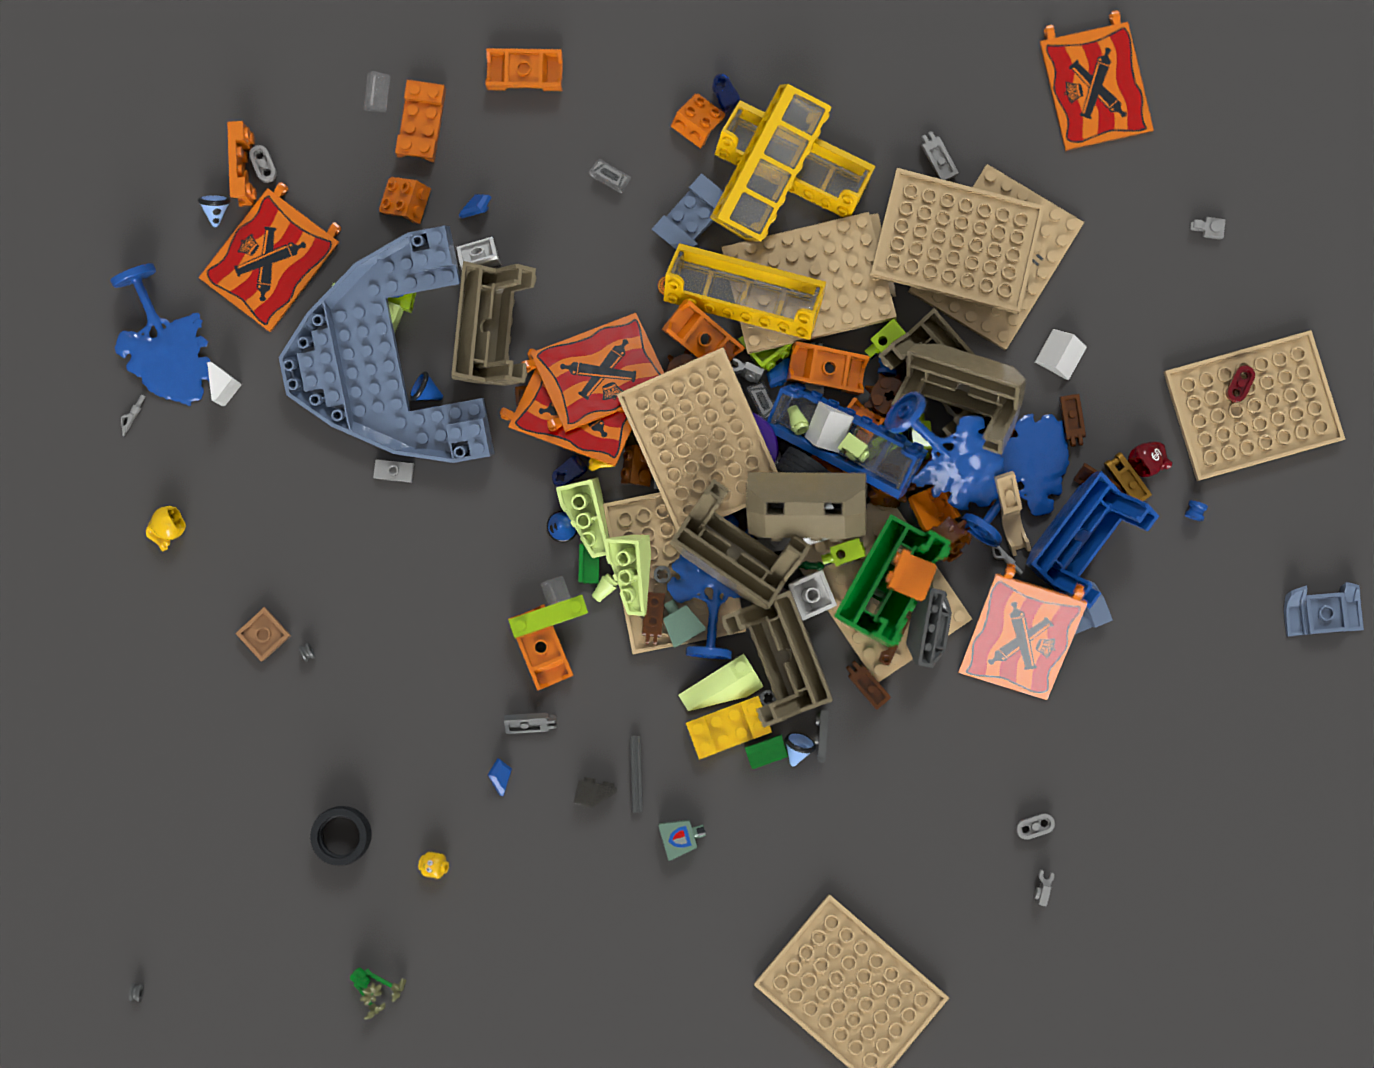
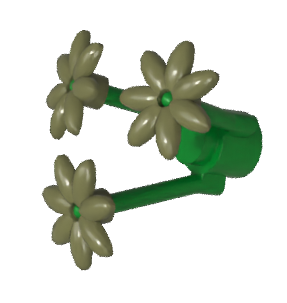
(361, 980)

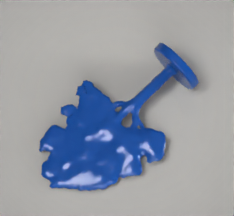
(169, 361)
(1038, 460)
(965, 470)
(695, 581)

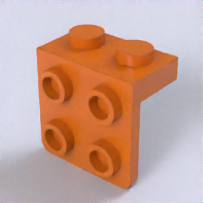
(697, 119)
(405, 199)
(932, 510)
(911, 575)

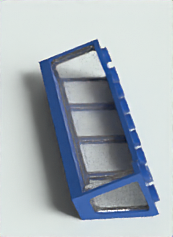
(891, 458)

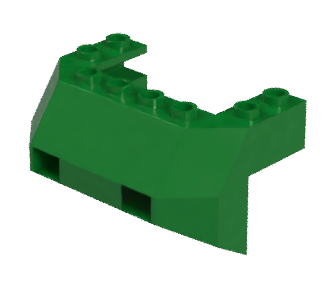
(891, 613)

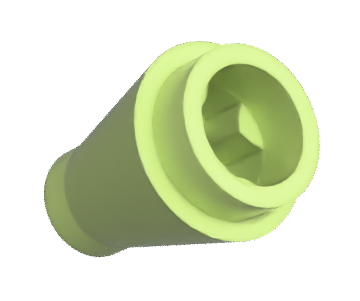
(798, 422)
(605, 587)

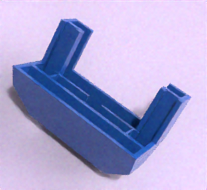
(1081, 532)

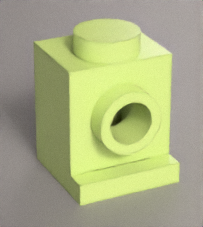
(854, 448)

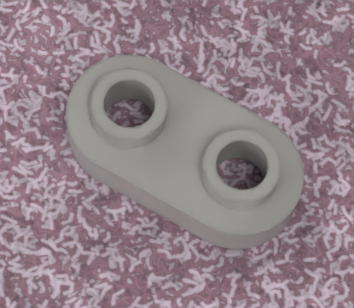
(263, 165)
(1034, 826)

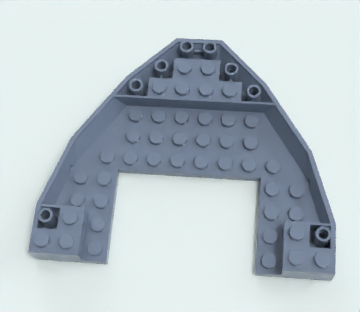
(348, 361)

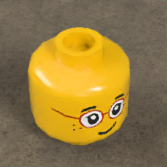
(433, 865)

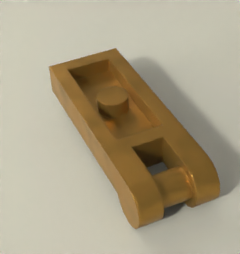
(1127, 478)

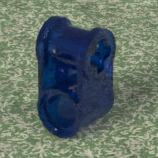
(727, 96)
(572, 469)

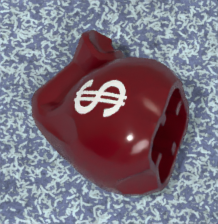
(1149, 459)

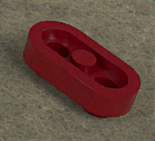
(1241, 385)

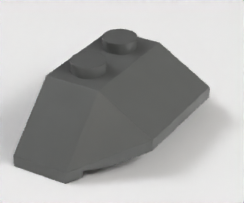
(929, 628)

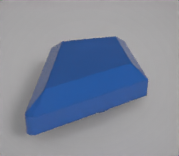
(476, 205)
(778, 374)
(500, 776)

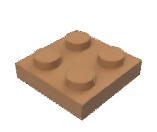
(263, 634)

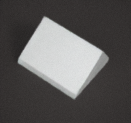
(479, 252)
(1061, 353)
(221, 384)
(828, 427)
(812, 594)

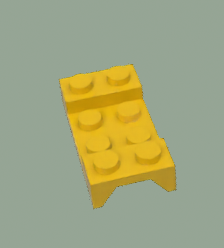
(727, 727)

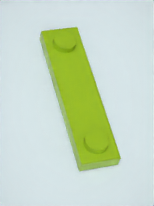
(548, 616)

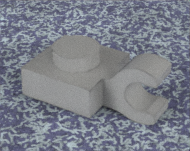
(1210, 226)
(749, 371)
(1043, 891)

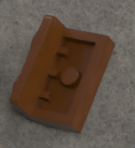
(635, 467)

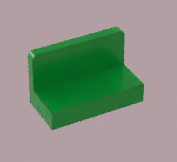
(588, 567)
(766, 752)

